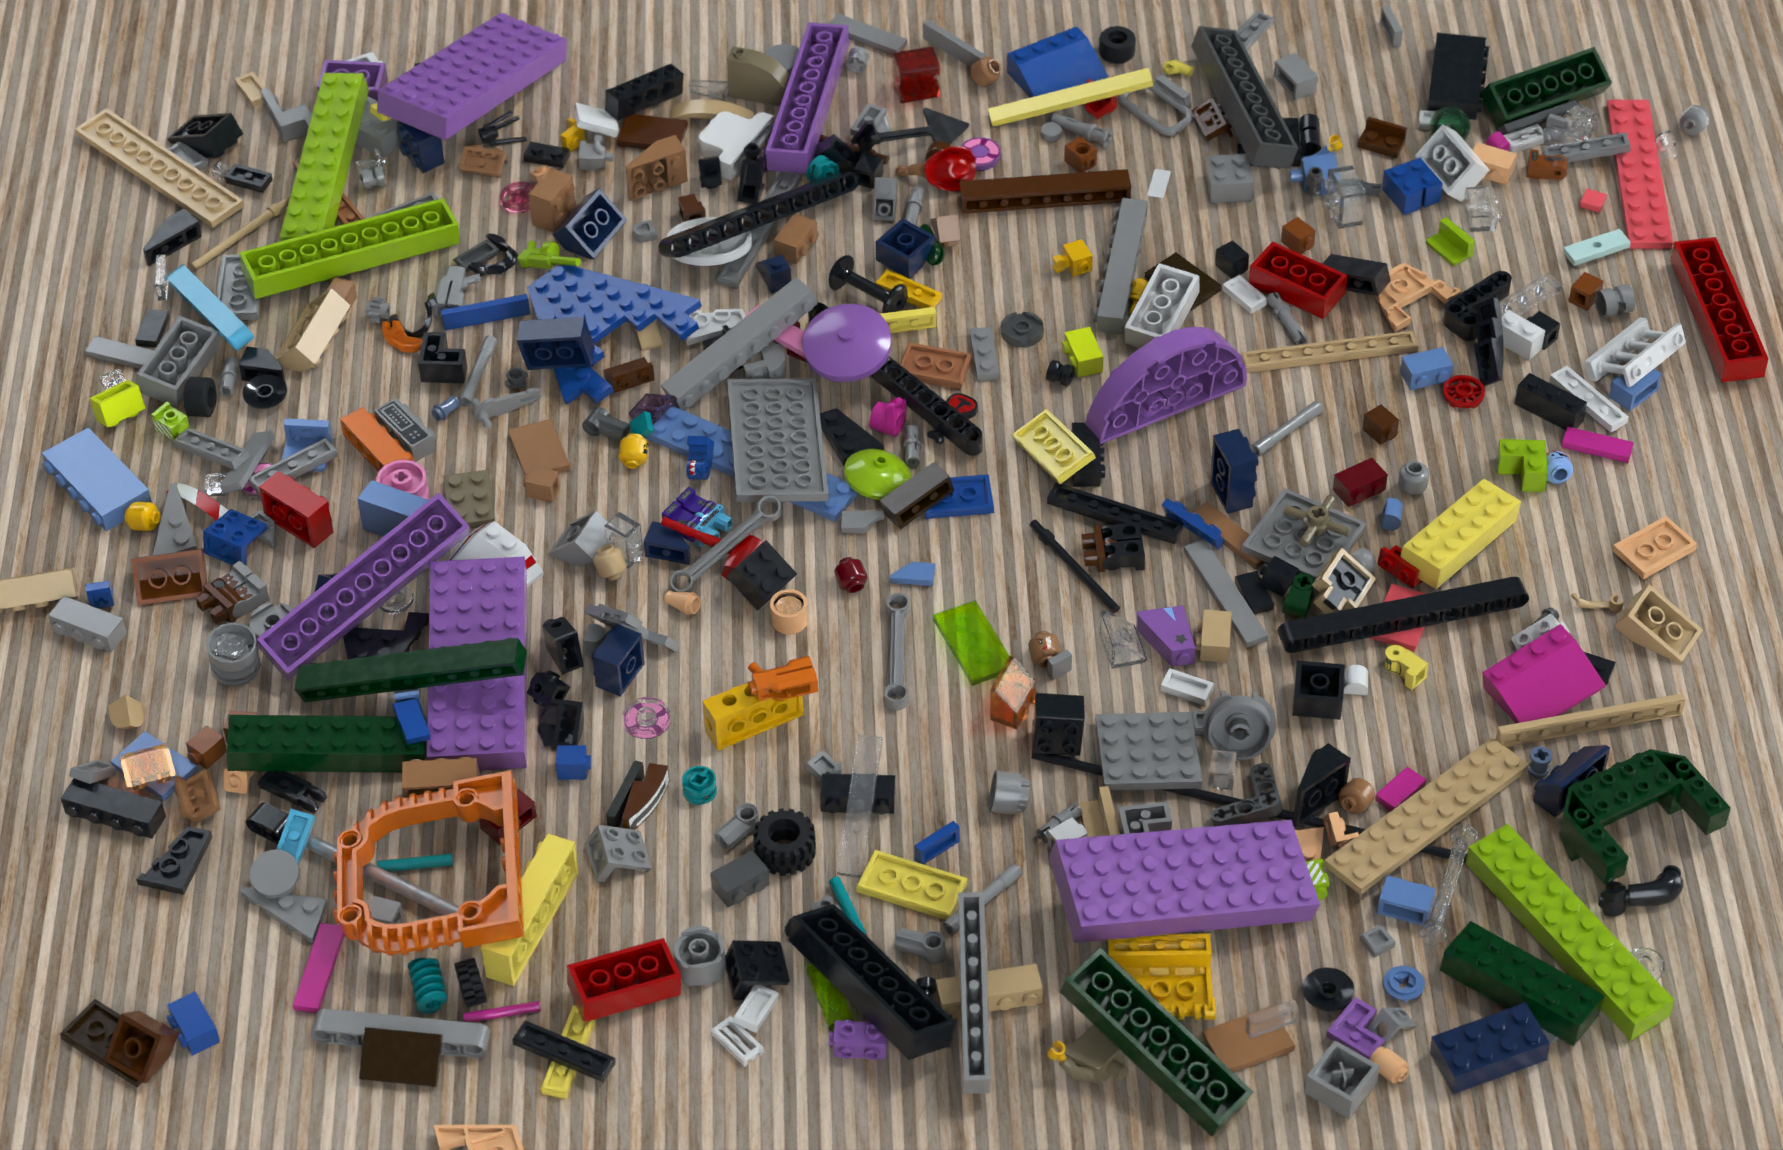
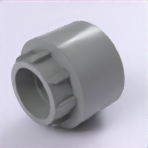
(1008, 793)

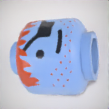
(1558, 467)

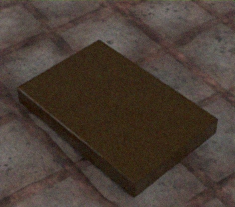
(1207, 286)
(401, 1057)

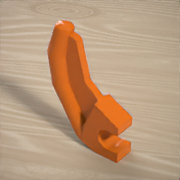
(398, 338)

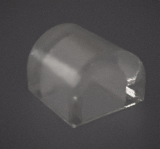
(1666, 145)

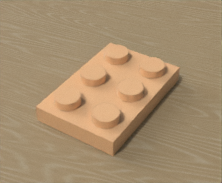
(1654, 547)

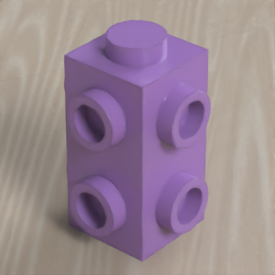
(857, 1040)

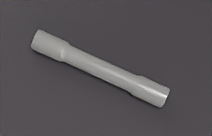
(471, 386)
(1305, 415)
(1002, 881)

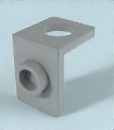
(1394, 1019)

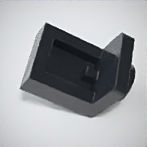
(710, 172)

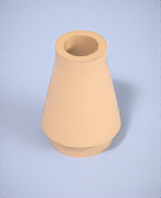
(684, 601)

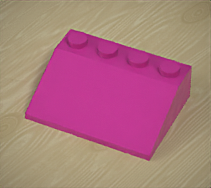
(1543, 678)

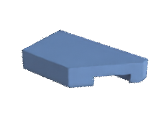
(915, 573)

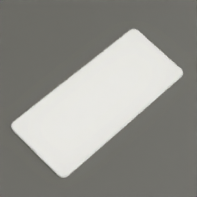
(1159, 183)

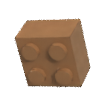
(552, 200)

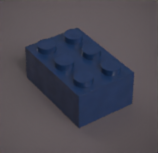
(555, 343)
(1233, 470)

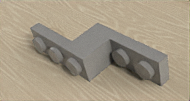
(289, 123)

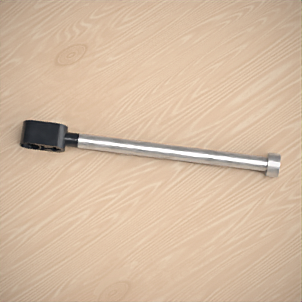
(270, 821)

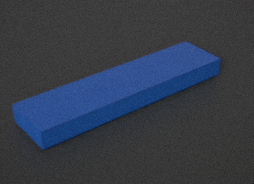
(485, 312)

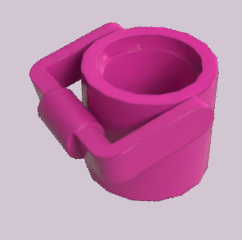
(889, 417)

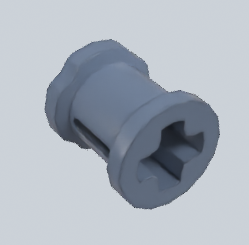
(1540, 758)

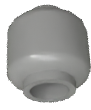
(1413, 478)

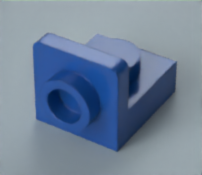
(100, 594)

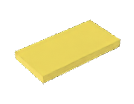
(1053, 446)
(911, 885)

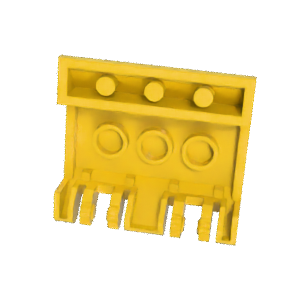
(1171, 970)

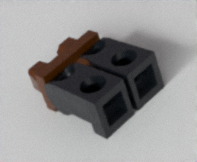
(1114, 547)

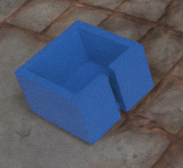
(1406, 182)

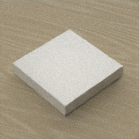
(595, 120)

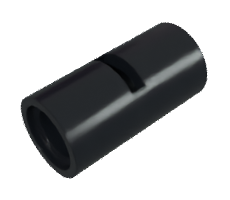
(1309, 134)

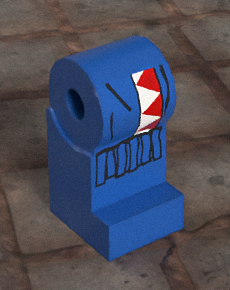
(699, 457)

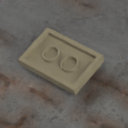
(471, 496)

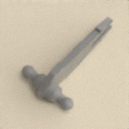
(502, 405)

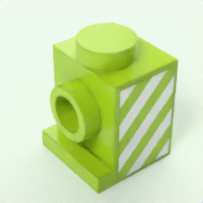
(169, 421)
(1319, 878)

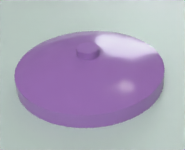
(847, 342)

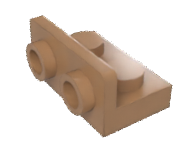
(483, 161)

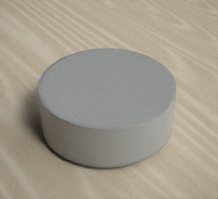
(1051, 131)

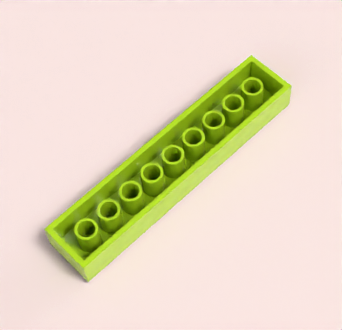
(326, 154)
(349, 248)
(1569, 931)

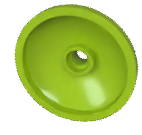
(875, 472)

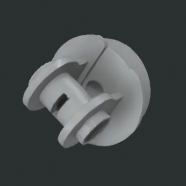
(1236, 712)

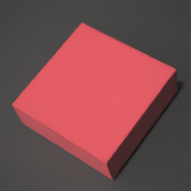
(1593, 200)

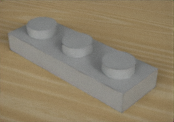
(984, 354)

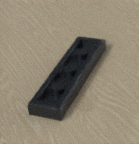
(563, 1051)

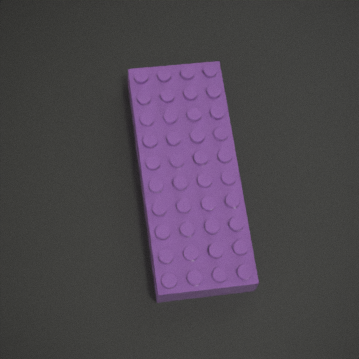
(471, 76)
(485, 717)
(1183, 880)

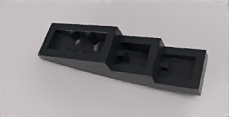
(1490, 345)

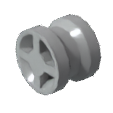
(857, 59)

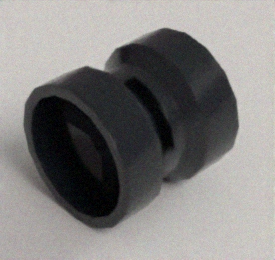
(1060, 372)

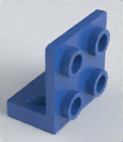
(231, 535)

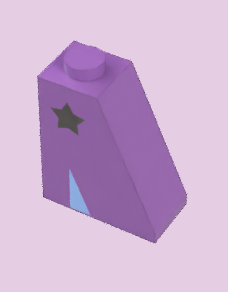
(1168, 634)

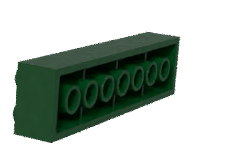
(318, 744)
(1156, 1041)

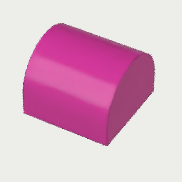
(1498, 141)

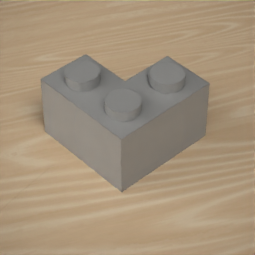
(1144, 818)

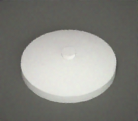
(718, 253)

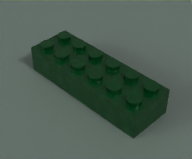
(1546, 87)
(1516, 977)

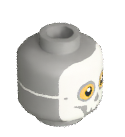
(1695, 118)

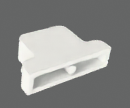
(729, 135)

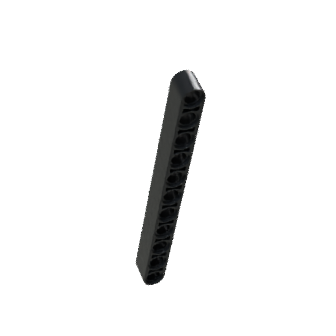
(751, 217)
(925, 402)
(1402, 614)

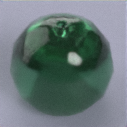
(1451, 116)

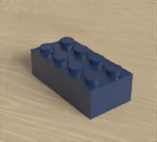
(1489, 1048)

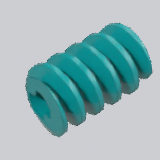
(427, 984)

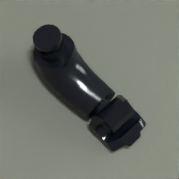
(1657, 892)

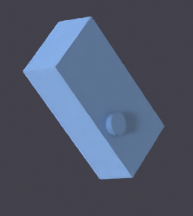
(386, 507)

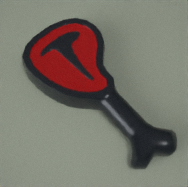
(964, 404)

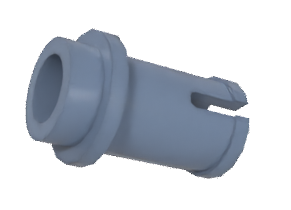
(441, 410)

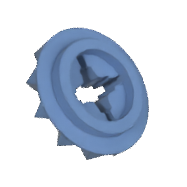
(1398, 976)

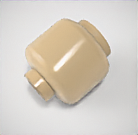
(609, 562)

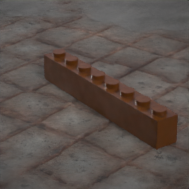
(1044, 191)

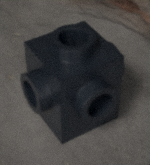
(546, 687)

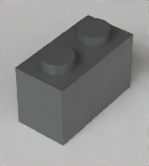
(740, 878)

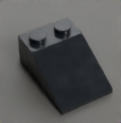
(208, 134)
(1321, 782)

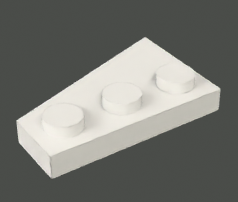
(711, 323)

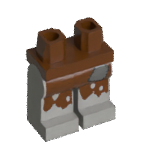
(233, 594)

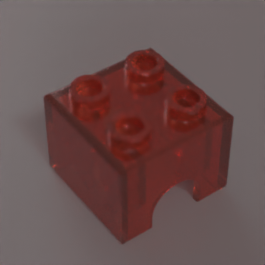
(916, 74)

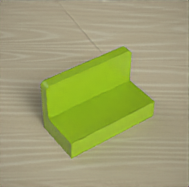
(1451, 243)

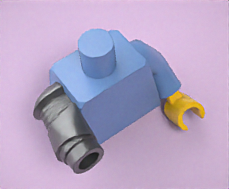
(1315, 168)

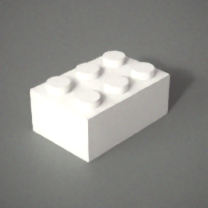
(1452, 162)

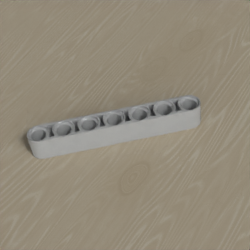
(348, 1029)

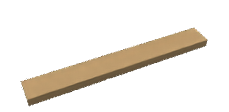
(1329, 351)
(1591, 720)

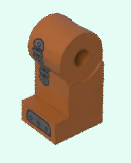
(1546, 166)

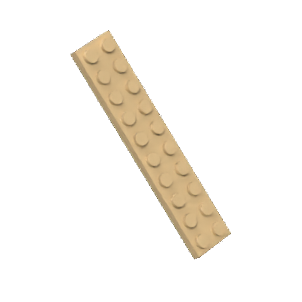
(159, 168)
(1426, 816)

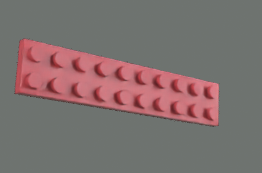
(1640, 176)

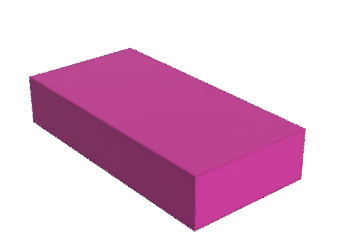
(1400, 789)

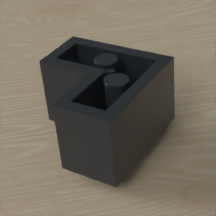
(439, 363)

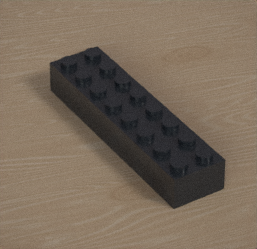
(871, 981)

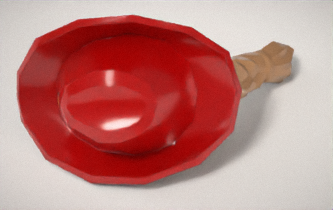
(944, 168)

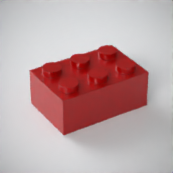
(296, 509)

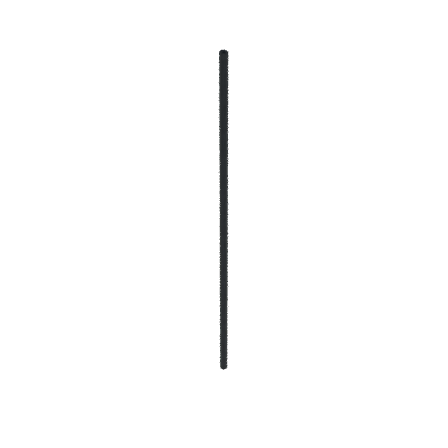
(1220, 799)

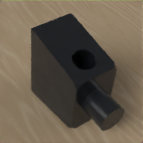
(559, 635)

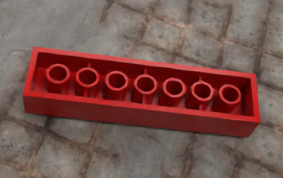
(1719, 309)

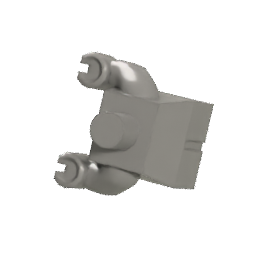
(593, 155)

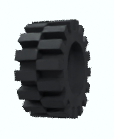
(470, 982)

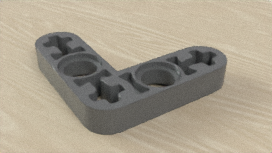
(1259, 806)

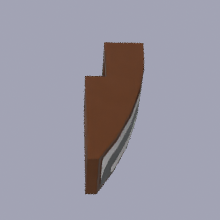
(645, 796)

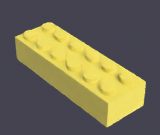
(1461, 532)
(543, 890)

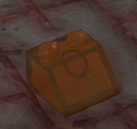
(1012, 694)
(147, 766)

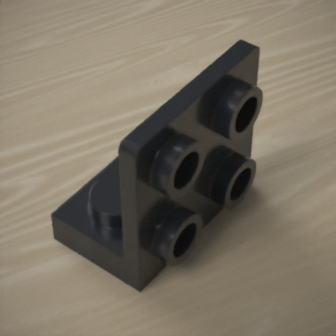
(755, 964)

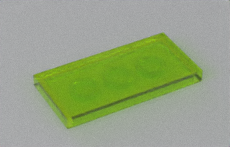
(972, 641)

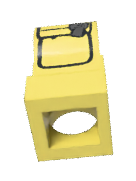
(1406, 665)

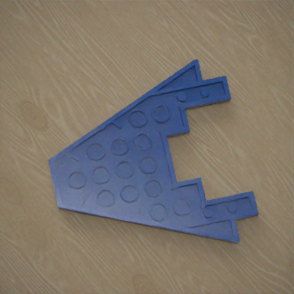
(605, 305)

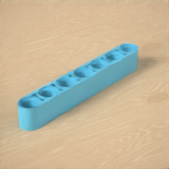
(210, 307)

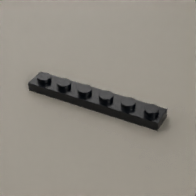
(1114, 512)

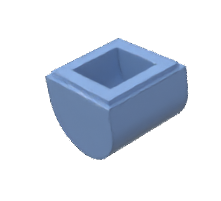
(1391, 514)

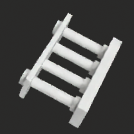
(1628, 341)

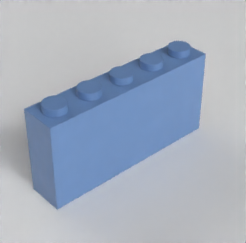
(94, 478)

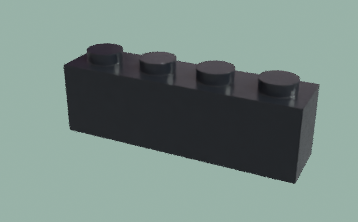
(113, 808)

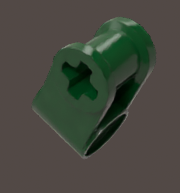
(1299, 596)

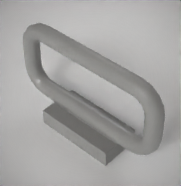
(1171, 94)

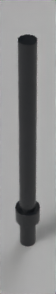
(1048, 538)

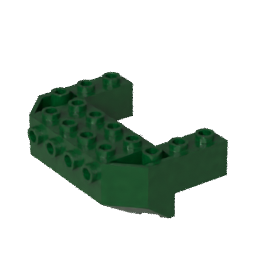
(1629, 788)

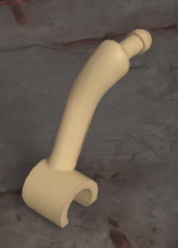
(1611, 605)

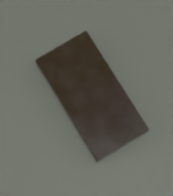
(92, 1035)

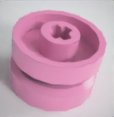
(405, 476)

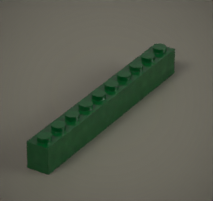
(411, 670)

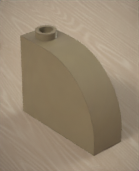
(755, 77)

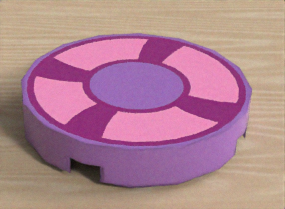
(985, 152)

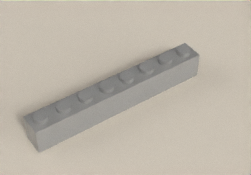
(1121, 266)
(740, 343)
(973, 993)

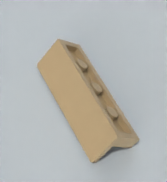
(1099, 815)

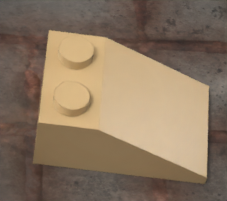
(1658, 625)

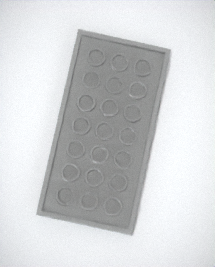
(777, 440)

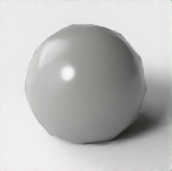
(1365, 558)

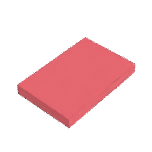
(1409, 638)

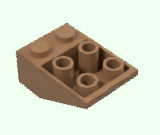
(657, 168)

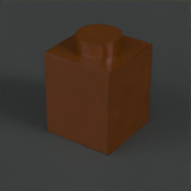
(1380, 424)

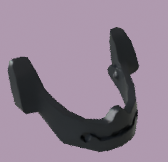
(498, 268)
(431, 301)

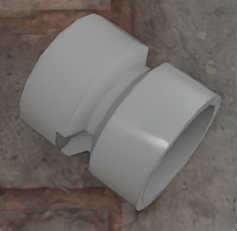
(1618, 300)

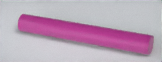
(502, 1012)

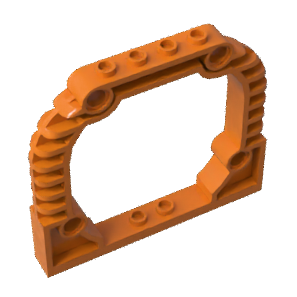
(475, 923)

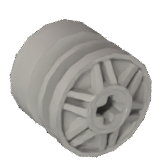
(237, 671)

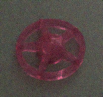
(518, 196)

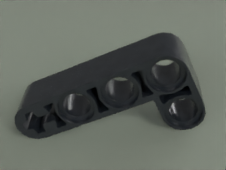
(1461, 311)

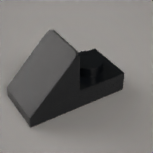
(751, 181)

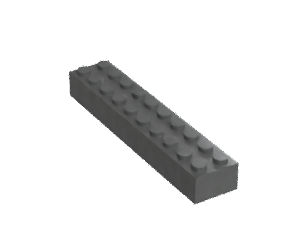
(1244, 98)

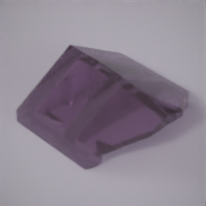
(654, 404)

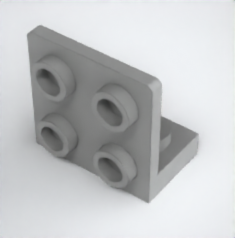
(613, 848)

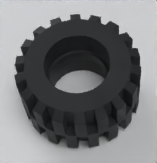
(785, 826)

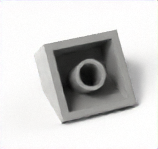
(581, 540)

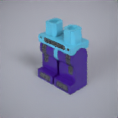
(698, 514)

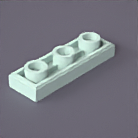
(1596, 247)

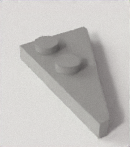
(174, 528)
(296, 911)

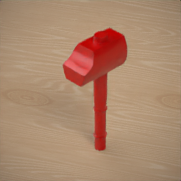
(736, 555)

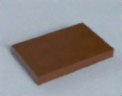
(644, 130)

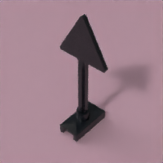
(939, 126)

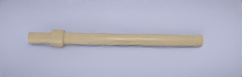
(272, 212)

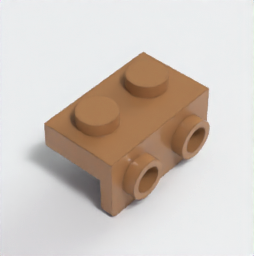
(197, 796)

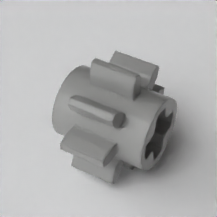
(377, 309)

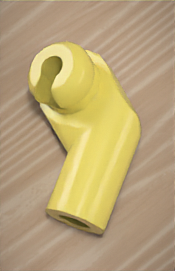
(1177, 67)

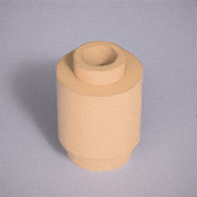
(1390, 1065)

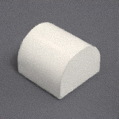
(1356, 680)

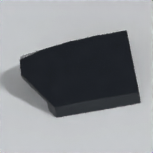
(561, 723)

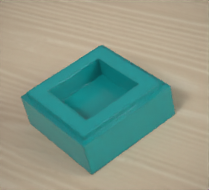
(642, 424)

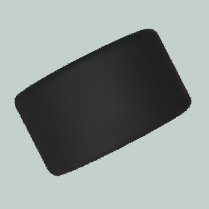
(1117, 44)
(199, 396)

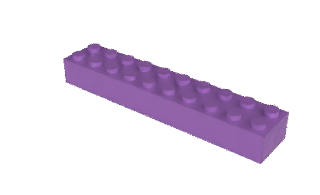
(807, 98)
(363, 586)

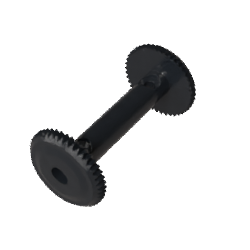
(843, 273)

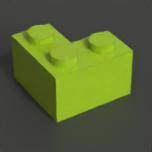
(1524, 459)

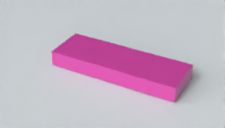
(1597, 444)

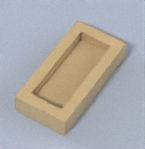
(250, 88)

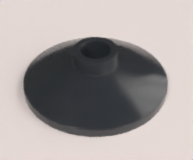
(264, 391)
(1328, 981)

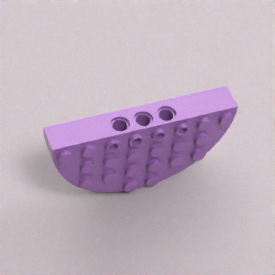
(1165, 380)

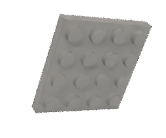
(1281, 533)
(1148, 751)

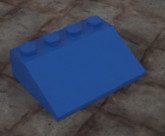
(1055, 63)

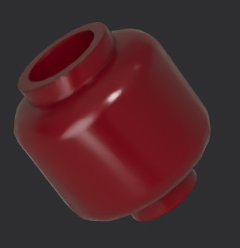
(851, 575)

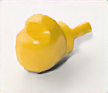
(1138, 287)

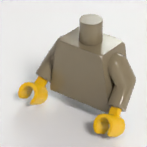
(1090, 1057)

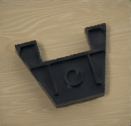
(372, 642)

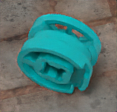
(822, 168)
(699, 783)

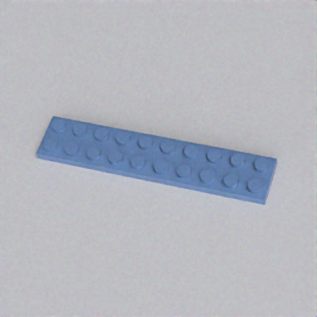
(678, 424)

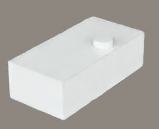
(1162, 305)

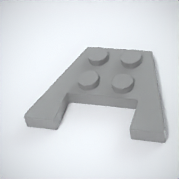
(612, 617)

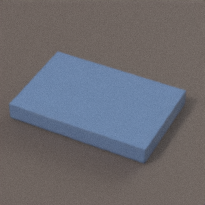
(182, 766)

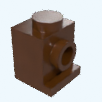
(690, 208)

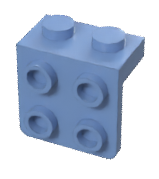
(304, 433)

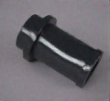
(752, 151)

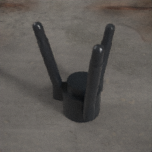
(489, 132)

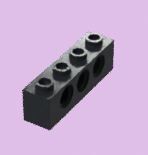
(644, 92)

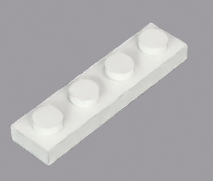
(1597, 405)

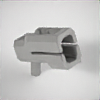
(451, 289)

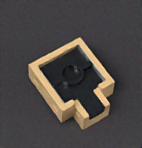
(1341, 583)

